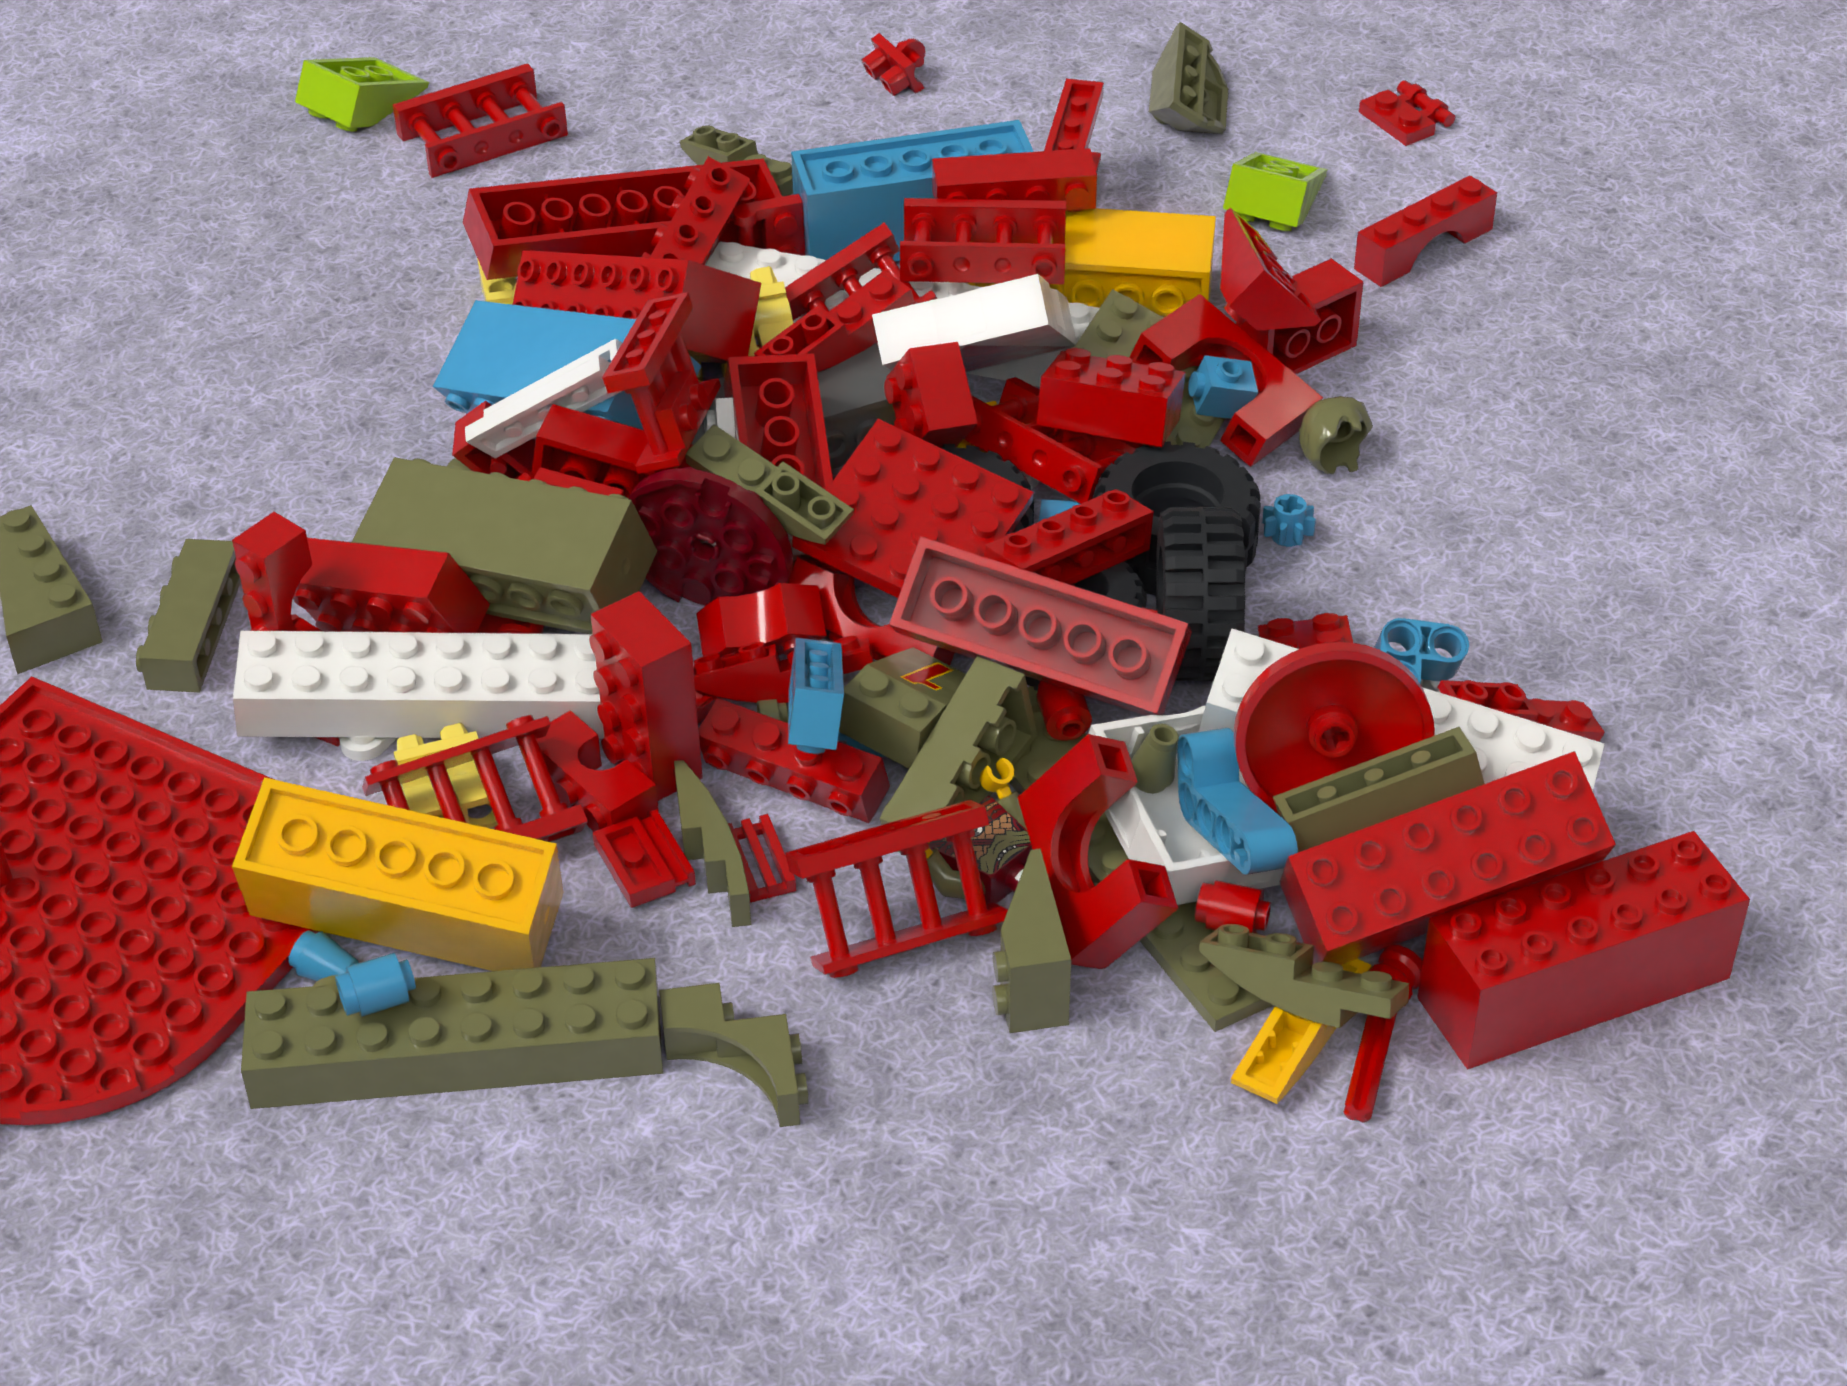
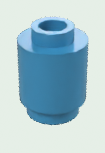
(375, 985)

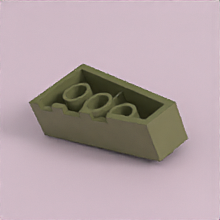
(40, 596)
(982, 723)

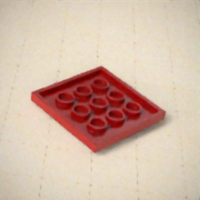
(911, 491)

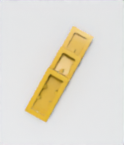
(1284, 1050)

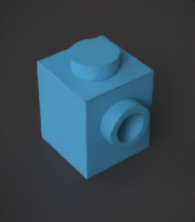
(1222, 386)

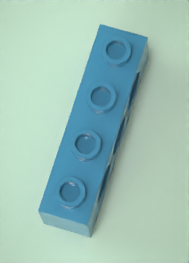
(815, 695)

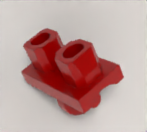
(895, 64)

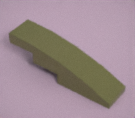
(710, 838)

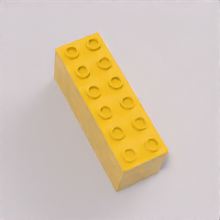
(1141, 254)
(398, 878)

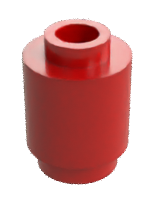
(1063, 711)
(1232, 904)

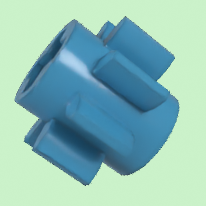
(1288, 520)

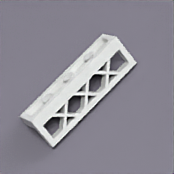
(522, 413)

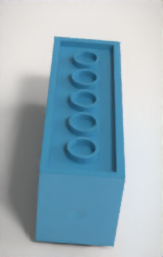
(865, 183)
(517, 345)

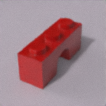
(606, 795)

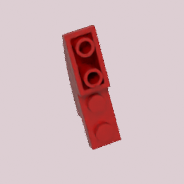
(845, 328)
(759, 673)
(1511, 699)

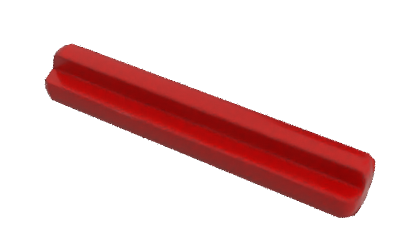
(1368, 1068)

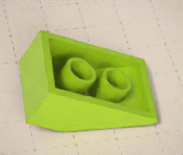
(354, 90)
(1273, 189)

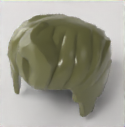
(1333, 433)

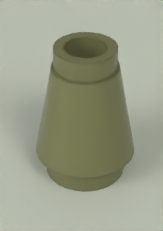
(1156, 759)

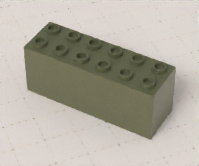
(524, 544)

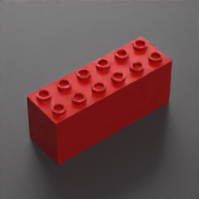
(622, 285)
(1458, 851)
(1581, 948)

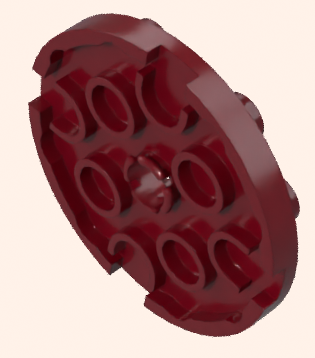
(695, 505)

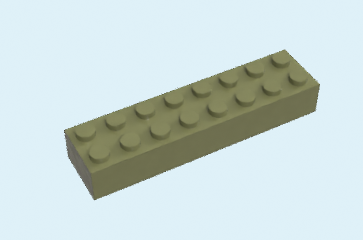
(455, 1035)

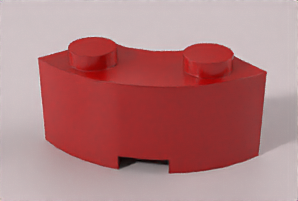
(765, 616)

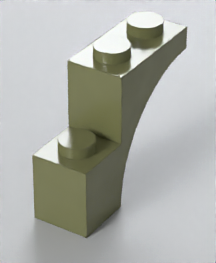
(758, 1047)

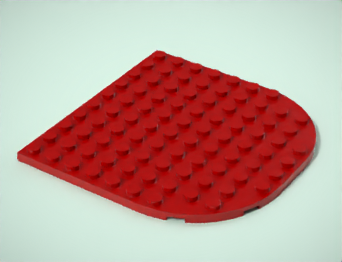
(120, 908)

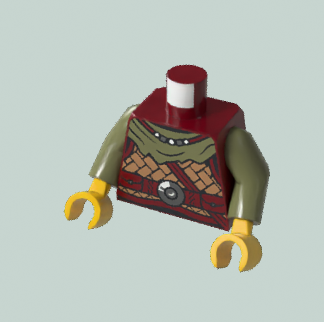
(998, 847)

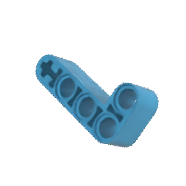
(1420, 641)
(1225, 809)

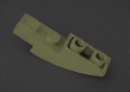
(731, 147)
(794, 499)
(1285, 976)

